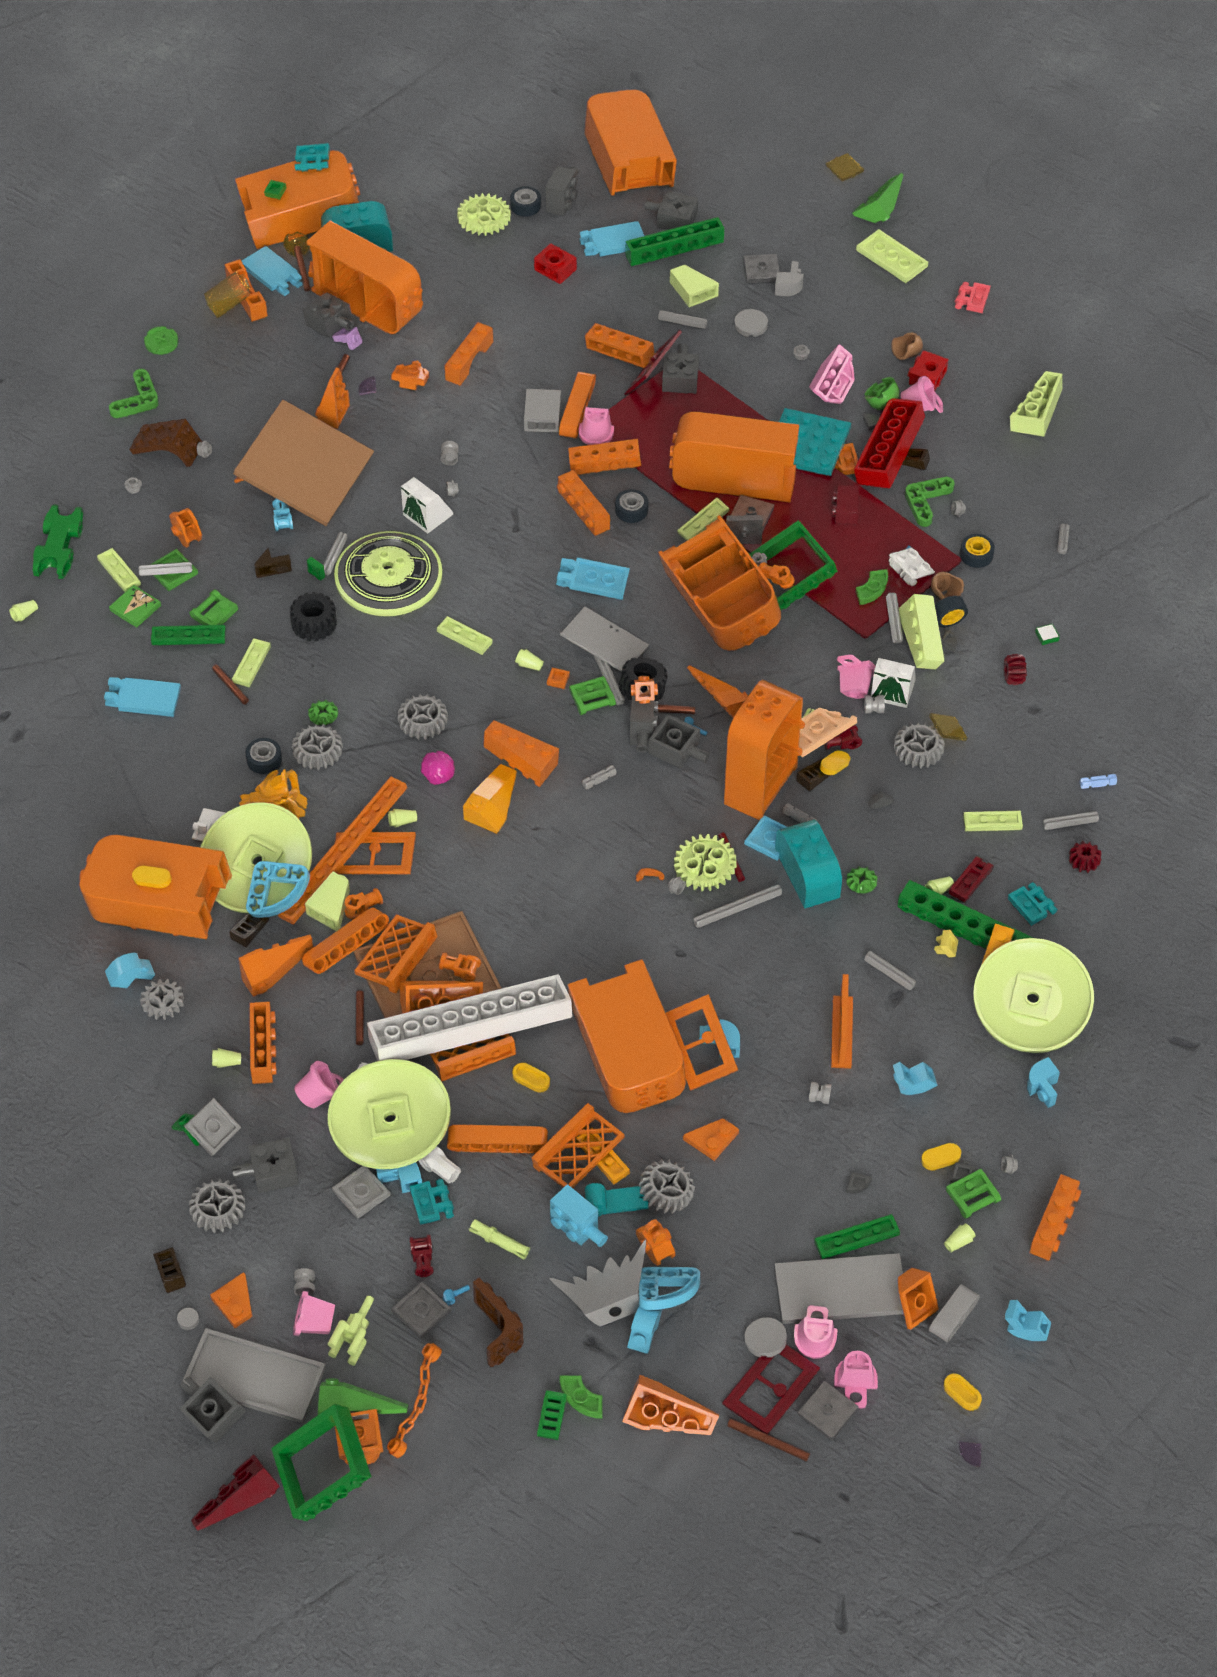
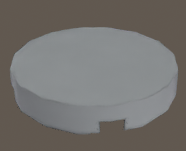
(751, 322)
(765, 1337)

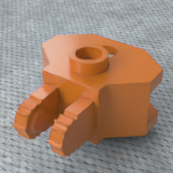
(185, 526)
(657, 1241)

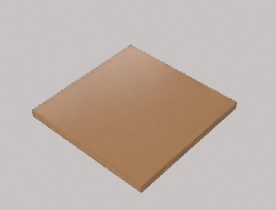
(304, 462)
(454, 938)

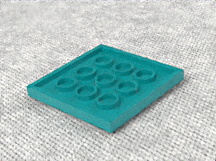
(818, 440)

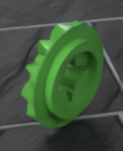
(323, 718)
(866, 885)

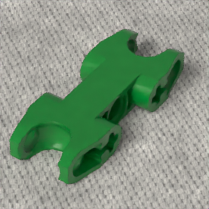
(56, 549)

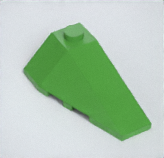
(881, 202)
(356, 1398)

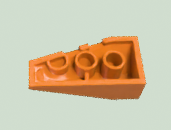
(334, 401)
(725, 694)
(265, 968)
(424, 994)
(664, 1409)

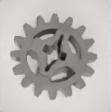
(152, 998)

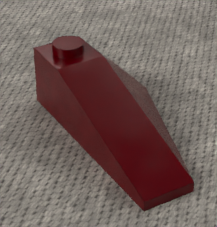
(248, 1488)

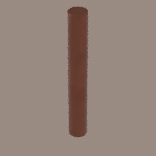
(302, 268)
(230, 684)
(676, 709)
(359, 1017)

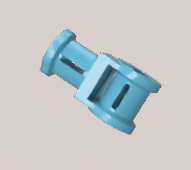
(282, 515)

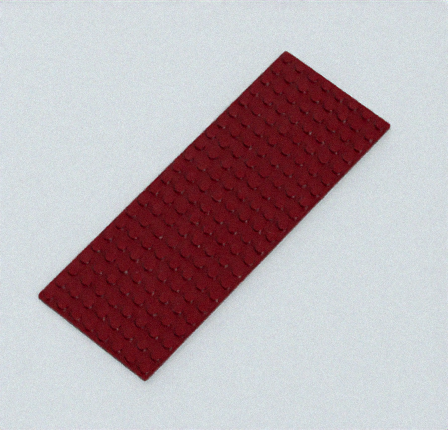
(855, 549)

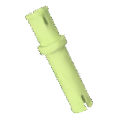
(491, 1234)

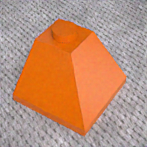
(917, 1296)

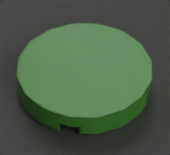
(161, 340)

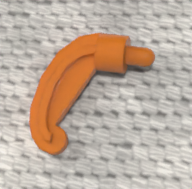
(649, 872)

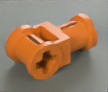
(778, 575)
(361, 903)
(461, 966)

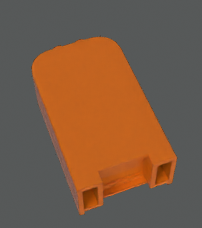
(628, 141)
(303, 201)
(367, 277)
(735, 455)
(723, 586)
(762, 748)
(176, 909)
(629, 1039)

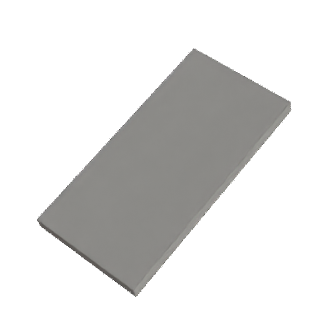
(843, 1285)
(257, 1374)

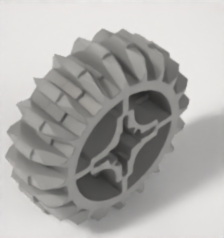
(422, 721)
(327, 747)
(917, 750)
(671, 1197)
(205, 1211)

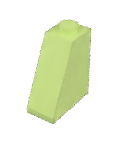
(692, 285)
(328, 901)

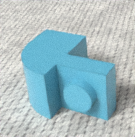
(127, 968)
(731, 1033)
(1040, 1079)
(914, 1080)
(407, 1176)
(1027, 1324)
(643, 1329)

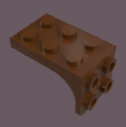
(171, 436)
(507, 1322)

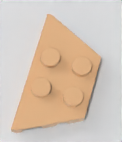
(821, 727)

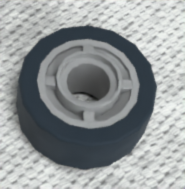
(525, 201)
(631, 506)
(263, 755)

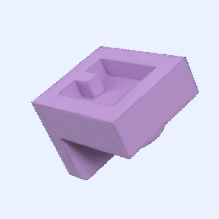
(351, 337)

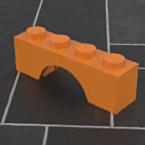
(254, 304)
(459, 364)

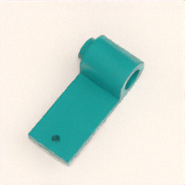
(615, 1199)

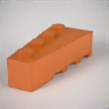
(522, 751)

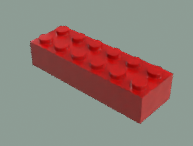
(889, 443)

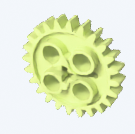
(483, 214)
(722, 866)

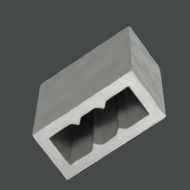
(542, 410)

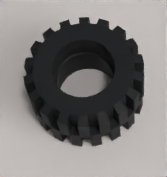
(314, 627)
(642, 667)

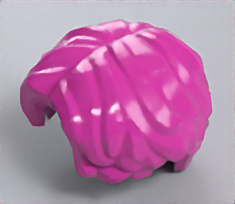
(437, 767)

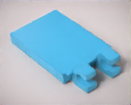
(609, 239)
(272, 270)
(593, 577)
(143, 696)

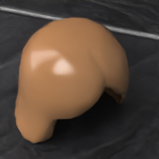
(909, 342)
(945, 581)

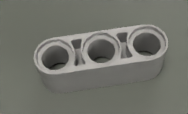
(954, 1313)

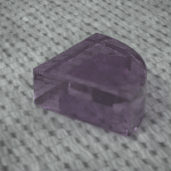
(367, 386)
(971, 1452)

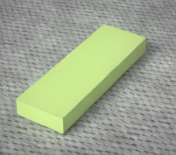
(703, 518)
(118, 569)
(464, 635)
(251, 662)
(992, 820)

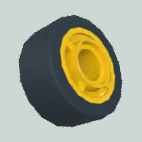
(977, 550)
(950, 611)

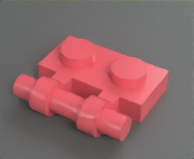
(978, 297)

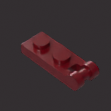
(970, 879)

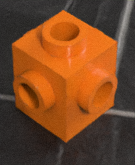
(644, 697)

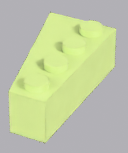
(1038, 407)
(922, 631)

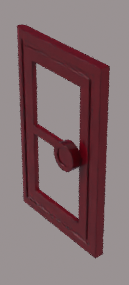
(654, 360)
(788, 1396)

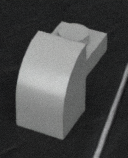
(789, 283)

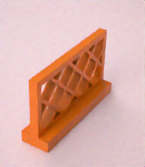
(409, 957)
(842, 1027)
(474, 1058)
(563, 1139)

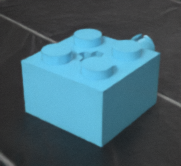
(576, 1217)

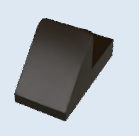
(270, 566)

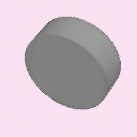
(188, 1318)

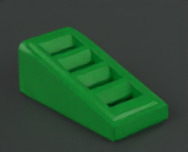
(554, 1401)

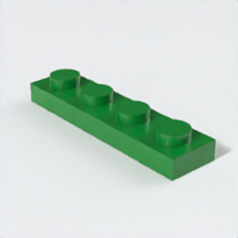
(188, 635)
(857, 1236)

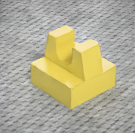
(948, 944)

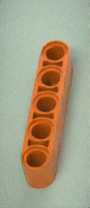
(576, 404)
(345, 940)
(496, 1138)

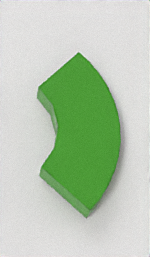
(873, 588)
(581, 1398)

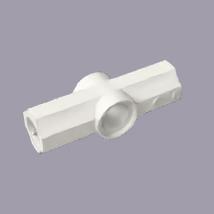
(439, 1164)

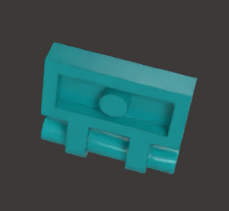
(313, 152)
(1028, 906)
(425, 1204)

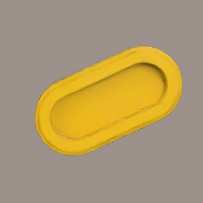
(834, 762)
(151, 877)
(531, 1077)
(941, 1156)
(962, 1392)

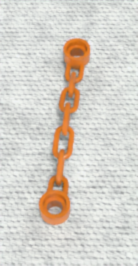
(397, 1446)

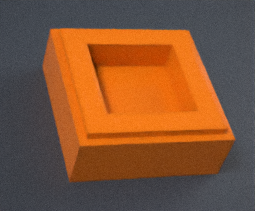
(558, 678)

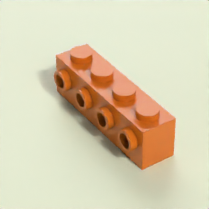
(619, 345)
(605, 456)
(583, 502)
(261, 1045)
(1055, 1216)

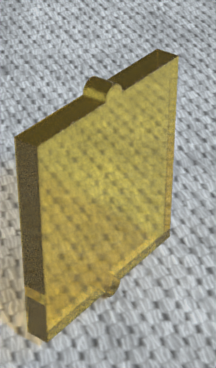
(844, 167)
(948, 727)

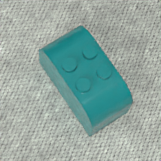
(364, 219)
(809, 863)

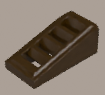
(920, 461)
(809, 784)
(245, 940)
(173, 1281)

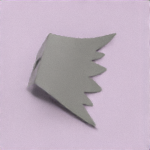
(606, 1290)

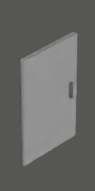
(603, 638)

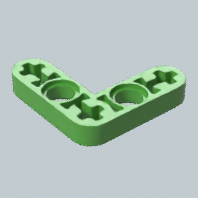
(144, 396)
(941, 487)

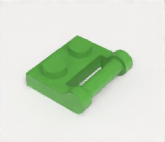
(218, 613)
(591, 690)
(971, 1187)

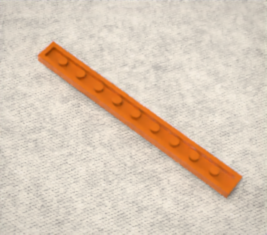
(348, 843)

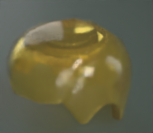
(294, 240)

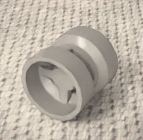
(449, 453)
(874, 704)
(820, 1093)
(304, 1281)

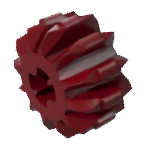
(1015, 669)
(1085, 856)

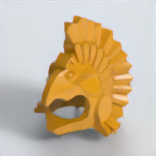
(276, 791)

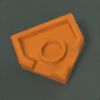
(410, 375)

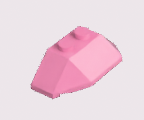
(834, 376)

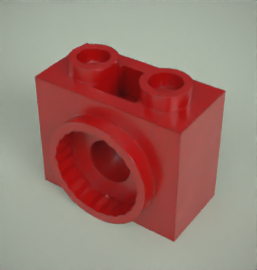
(555, 263)
(928, 365)

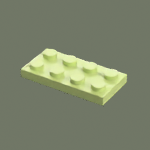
(892, 256)

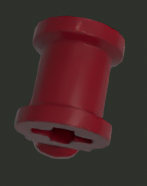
(845, 739)
(422, 1252)

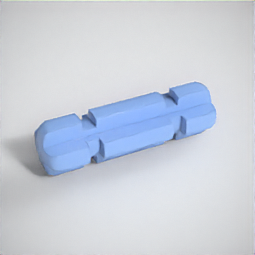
(1098, 781)

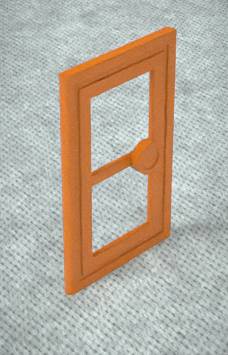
(375, 838)
(707, 1037)

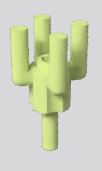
(352, 1332)

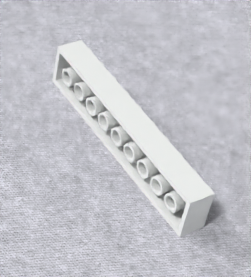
(470, 1019)

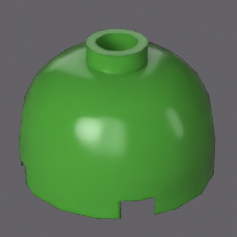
(879, 394)

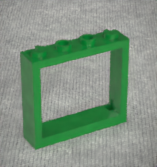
(781, 542)
(283, 1451)

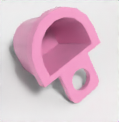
(923, 392)
(596, 426)
(855, 676)
(317, 1085)
(313, 1316)
(815, 1336)
(856, 1375)

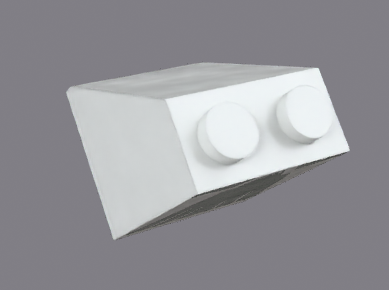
(423, 505)
(893, 681)

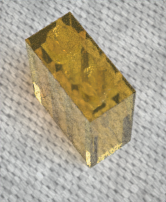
(227, 294)

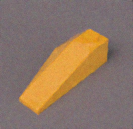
(491, 800)

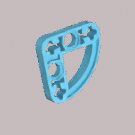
(271, 876)
(667, 1276)

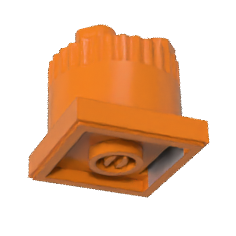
(369, 1435)

